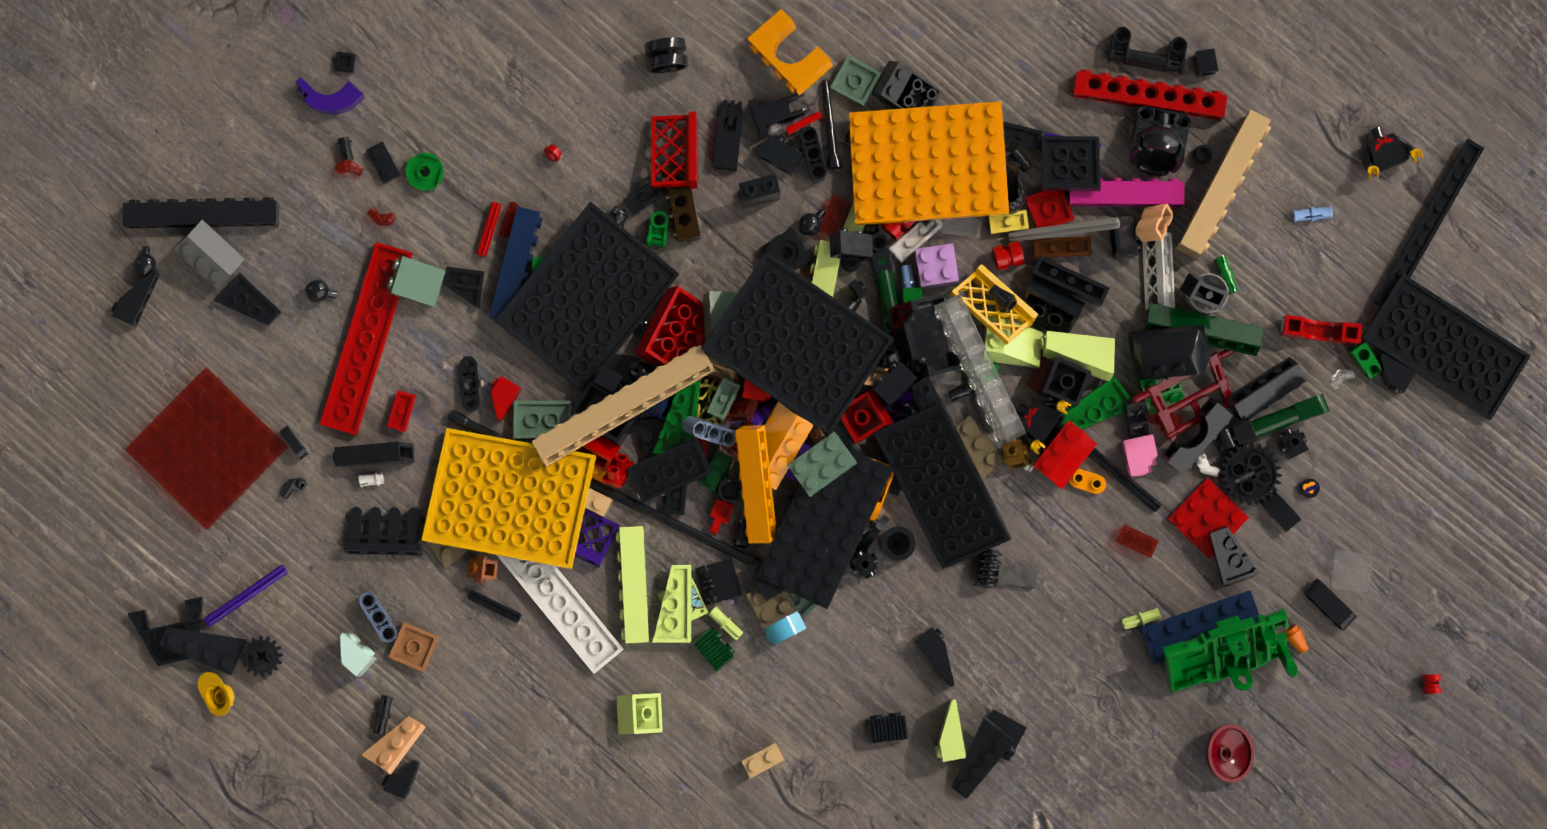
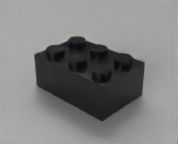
(593, 395)

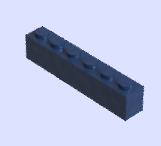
(516, 258)

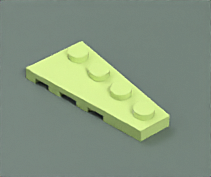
(675, 612)

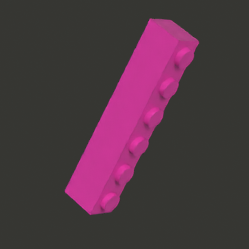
(1131, 194)

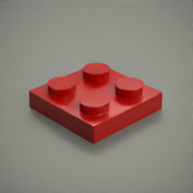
(1049, 208)

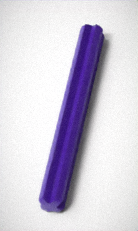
(245, 595)

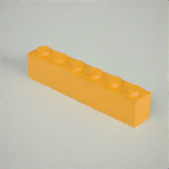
(756, 484)

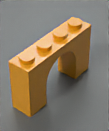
(798, 75)

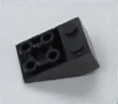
(904, 88)

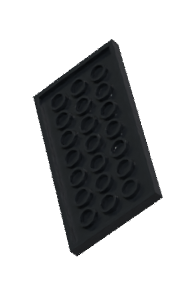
(1446, 346)
(942, 485)
(824, 532)

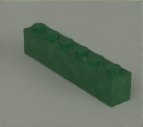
(1220, 332)

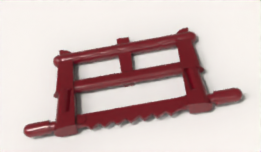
(1164, 412)

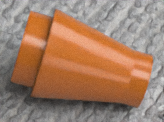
(1296, 638)

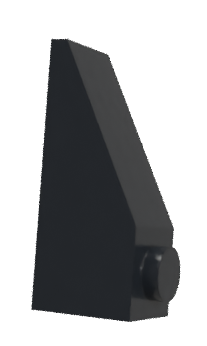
(133, 303)
(935, 650)

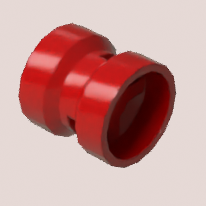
(1431, 684)

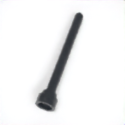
(834, 160)

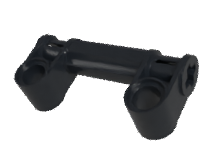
(1173, 61)

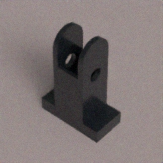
(774, 113)

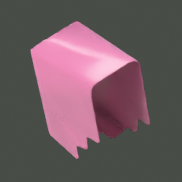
(1139, 455)

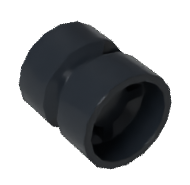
(730, 490)

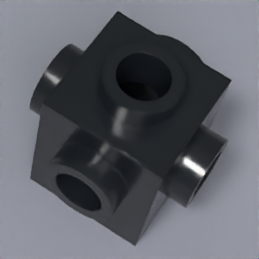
(1299, 443)
(867, 572)

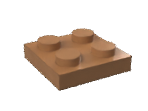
(414, 647)

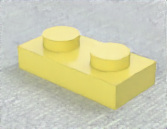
(1008, 223)

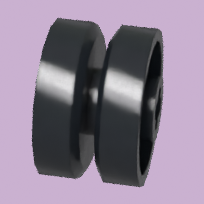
(666, 55)

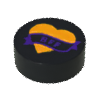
(1309, 488)

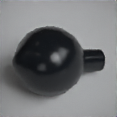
(811, 223)
(144, 263)
(319, 291)
(639, 369)

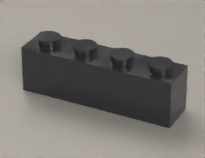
(1070, 281)
(1266, 389)

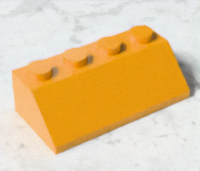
(784, 438)

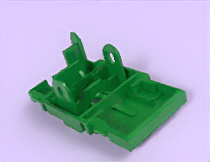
(1198, 661)

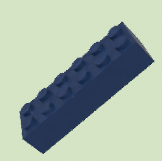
(1194, 622)

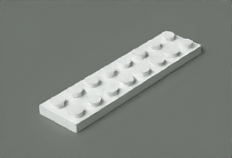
(566, 611)

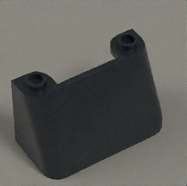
(922, 338)

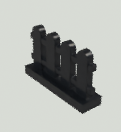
(393, 536)

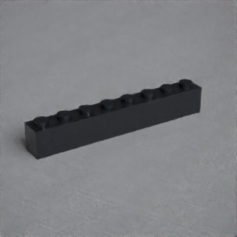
(189, 213)

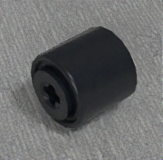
(900, 534)

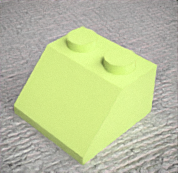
(639, 713)

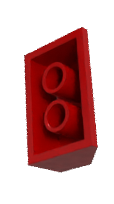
(1064, 454)

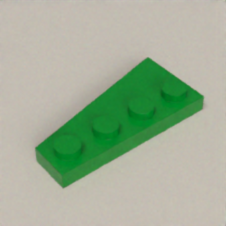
(683, 405)
(1099, 405)

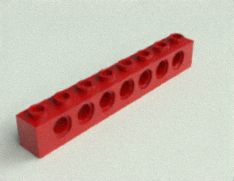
(1121, 97)

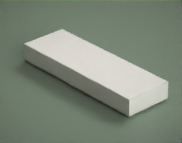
(914, 239)

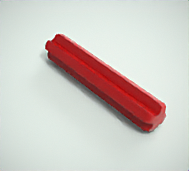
(488, 229)

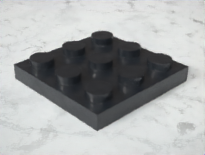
(1070, 163)

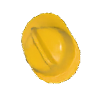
(216, 694)

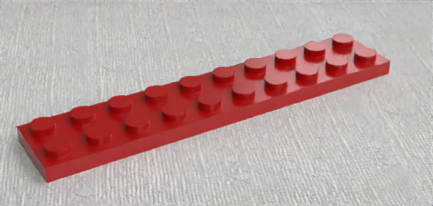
(363, 344)

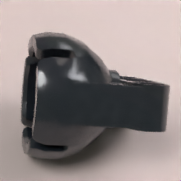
(1159, 140)

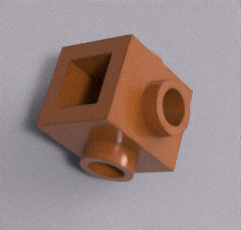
(482, 569)

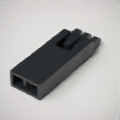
(728, 141)

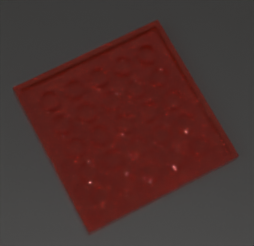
(206, 448)

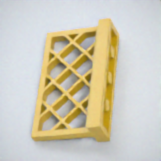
(986, 281)

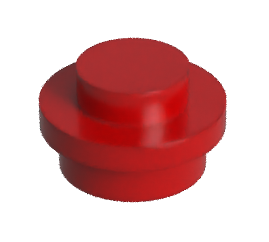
(552, 153)

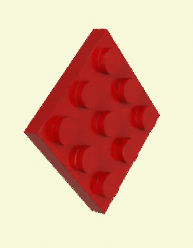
(1204, 511)

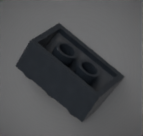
(1054, 307)

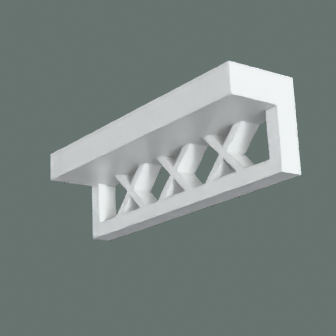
(1162, 270)

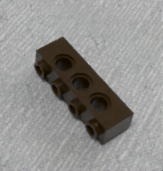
(691, 230)

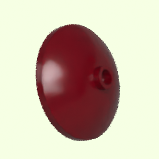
(1230, 753)

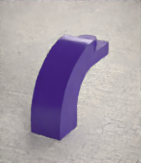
(332, 104)

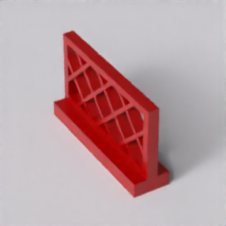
(690, 153)

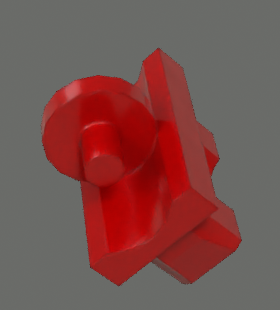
(617, 472)

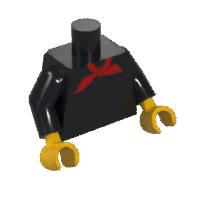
(1387, 152)
(1041, 421)

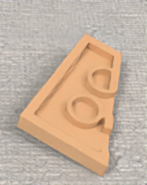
(394, 745)

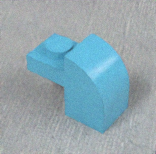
(784, 628)

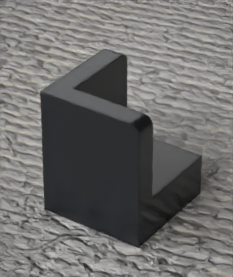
(1205, 62)

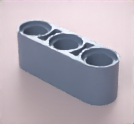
(709, 431)
(371, 610)

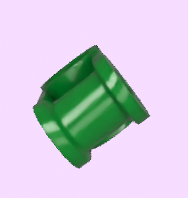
(657, 232)

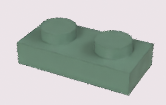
(723, 399)

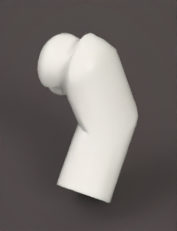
(1204, 466)

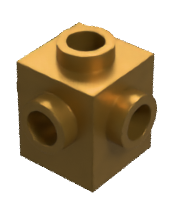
(1016, 454)

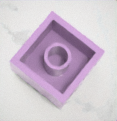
(936, 266)

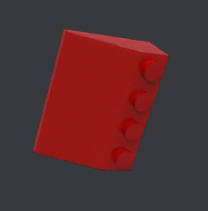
(673, 328)

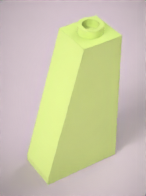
(1083, 350)

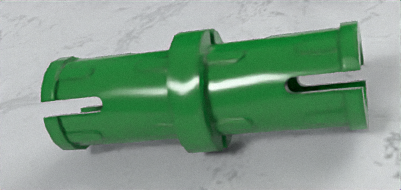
(1226, 273)

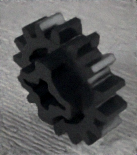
(255, 663)

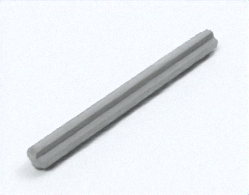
(1064, 229)

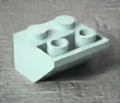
(354, 655)

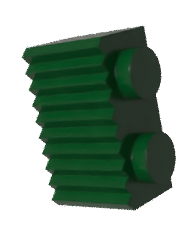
(720, 467)
(713, 648)

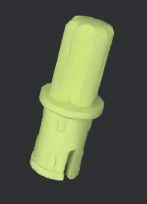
(1141, 619)
(725, 623)

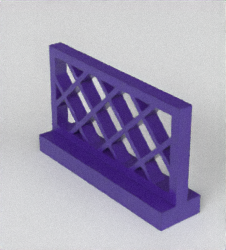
(588, 554)

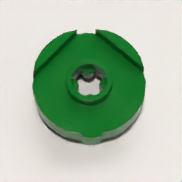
(430, 181)

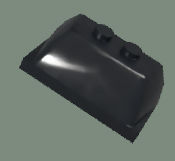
(1170, 351)

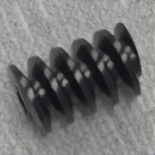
(987, 568)

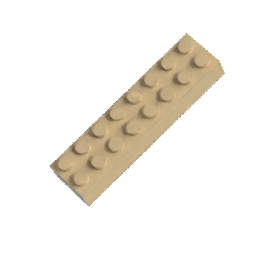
(1222, 186)

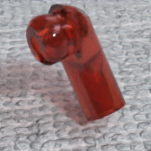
(348, 166)
(381, 219)

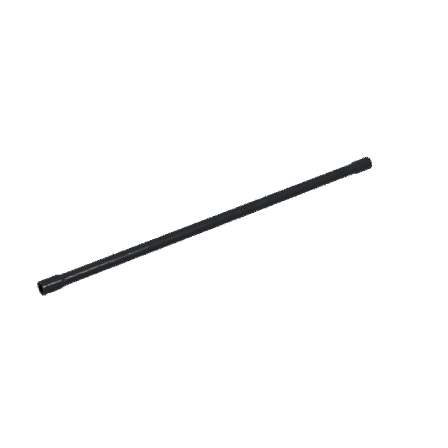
(745, 558)

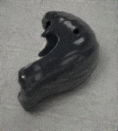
(1015, 187)

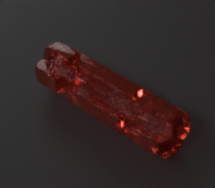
(508, 220)

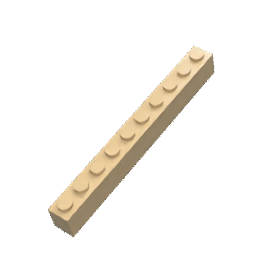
(623, 405)

